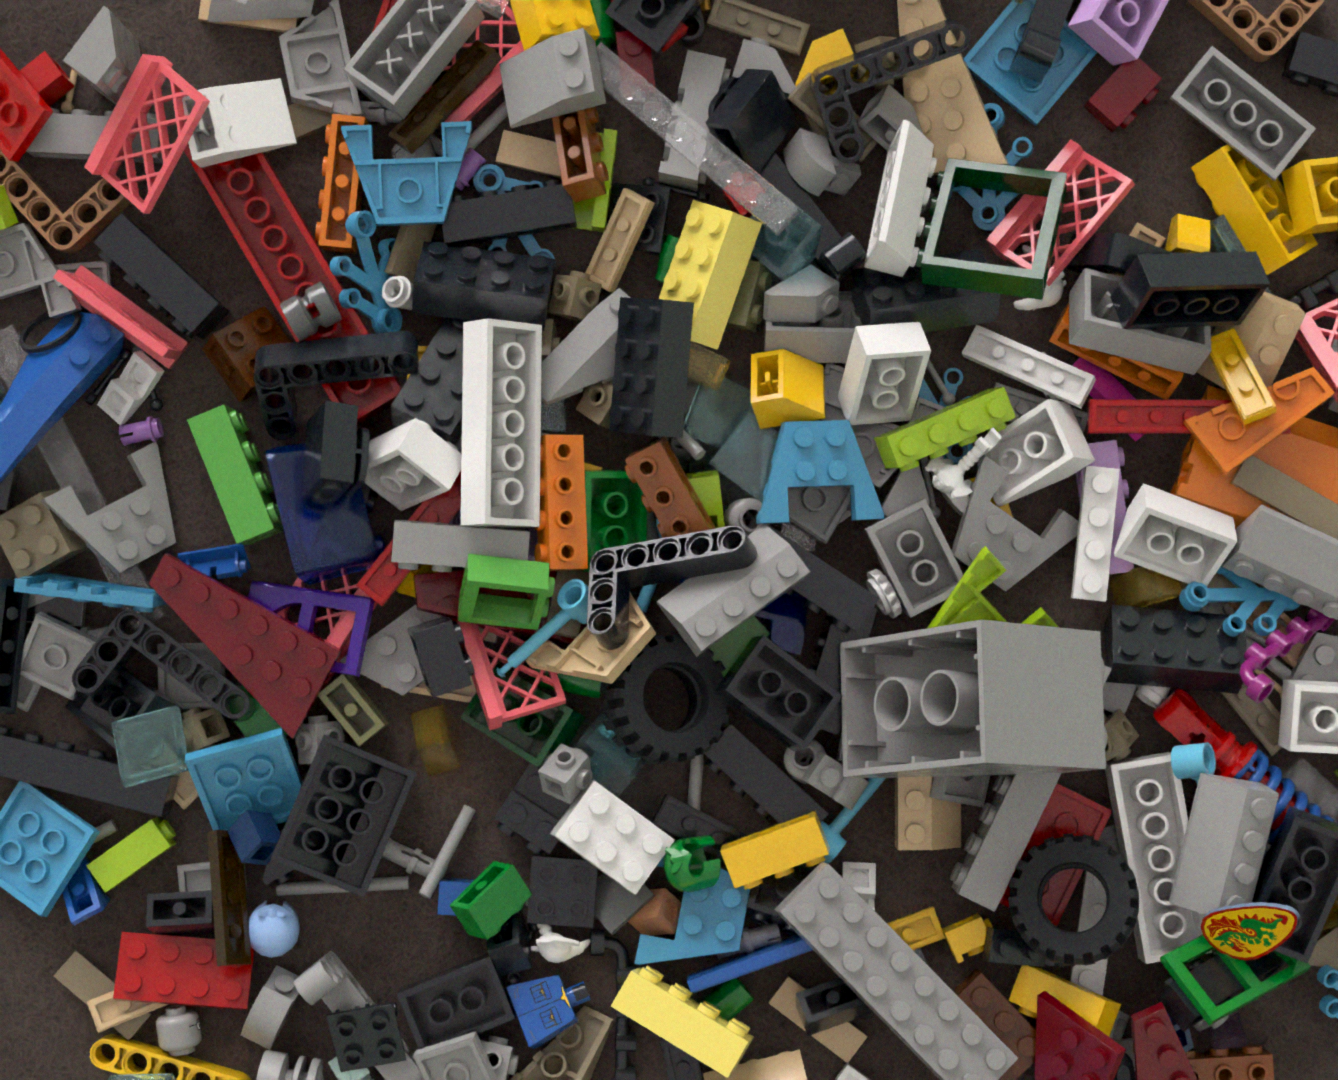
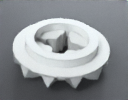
(880, 587)

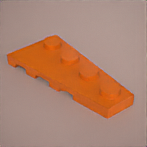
(1232, 442)

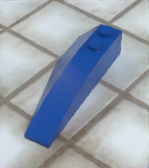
(52, 383)

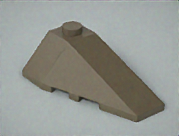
(572, 1052)

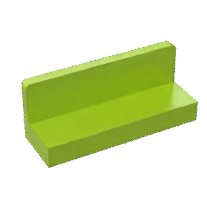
(593, 212)

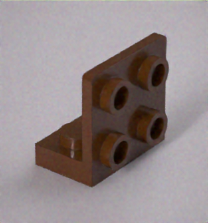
(235, 346)

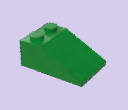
(613, 511)

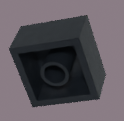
(440, 655)

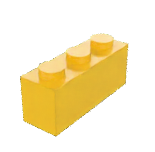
(775, 851)
(1089, 1005)

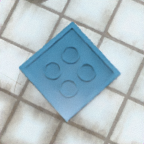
(995, 51)
(244, 776)
(40, 846)

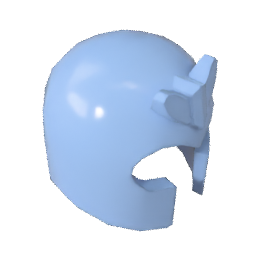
(273, 929)

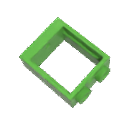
(504, 575)

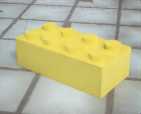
(710, 267)
(683, 1021)

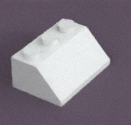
(1175, 536)

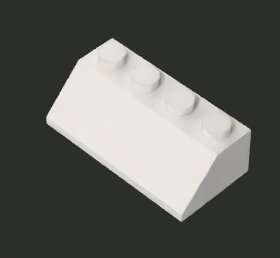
(900, 202)

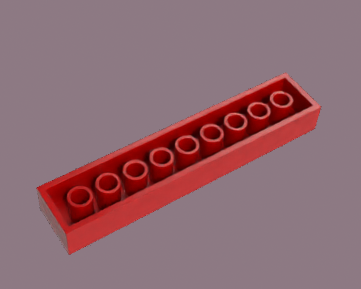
(288, 260)

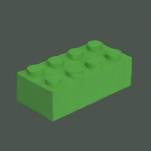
(236, 475)

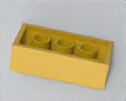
(1252, 206)

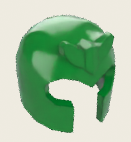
(687, 864)

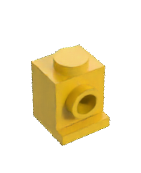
(967, 936)

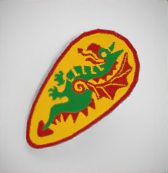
(1249, 928)

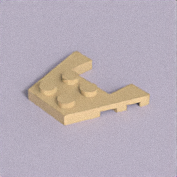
(588, 658)

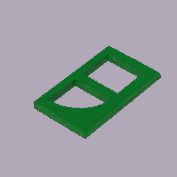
(1175, 964)

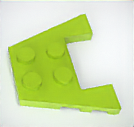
(969, 604)

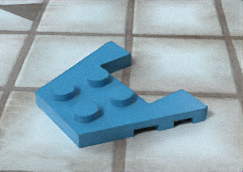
(409, 188)
(818, 457)
(707, 924)

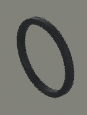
(41, 348)

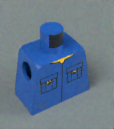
(546, 1007)

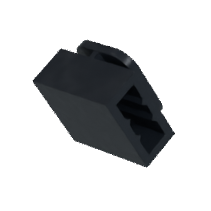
(751, 116)
(334, 453)

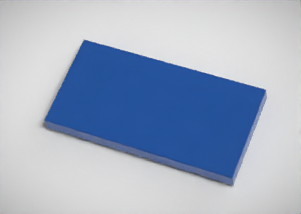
(746, 963)

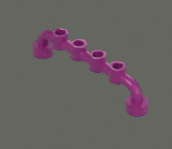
(1277, 644)

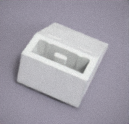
(240, 122)

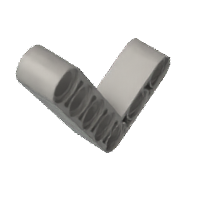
(337, 987)

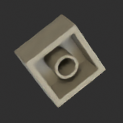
(36, 537)

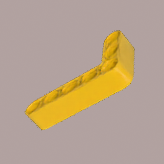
(156, 1061)

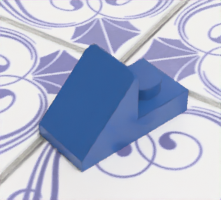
(83, 895)

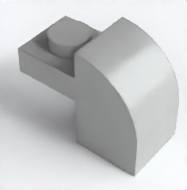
(815, 168)
(827, 776)
(271, 1008)

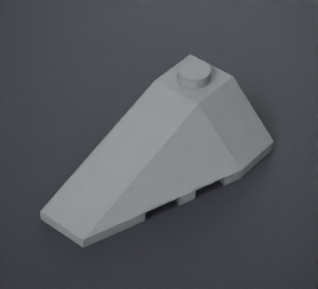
(584, 354)

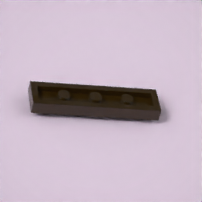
(445, 96)
(228, 901)

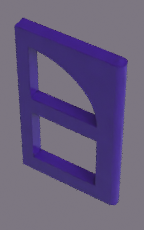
(279, 596)

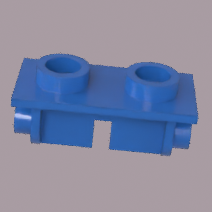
(222, 561)

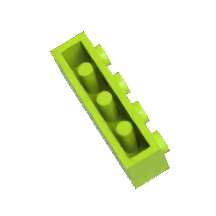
(944, 428)

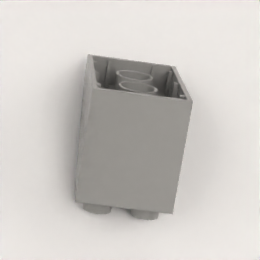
(973, 701)

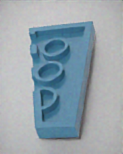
(89, 590)

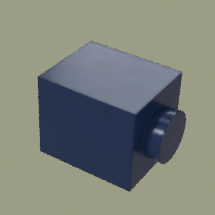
(254, 837)

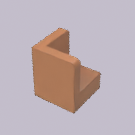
(658, 915)

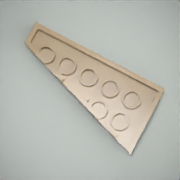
(946, 96)

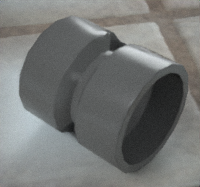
(300, 316)

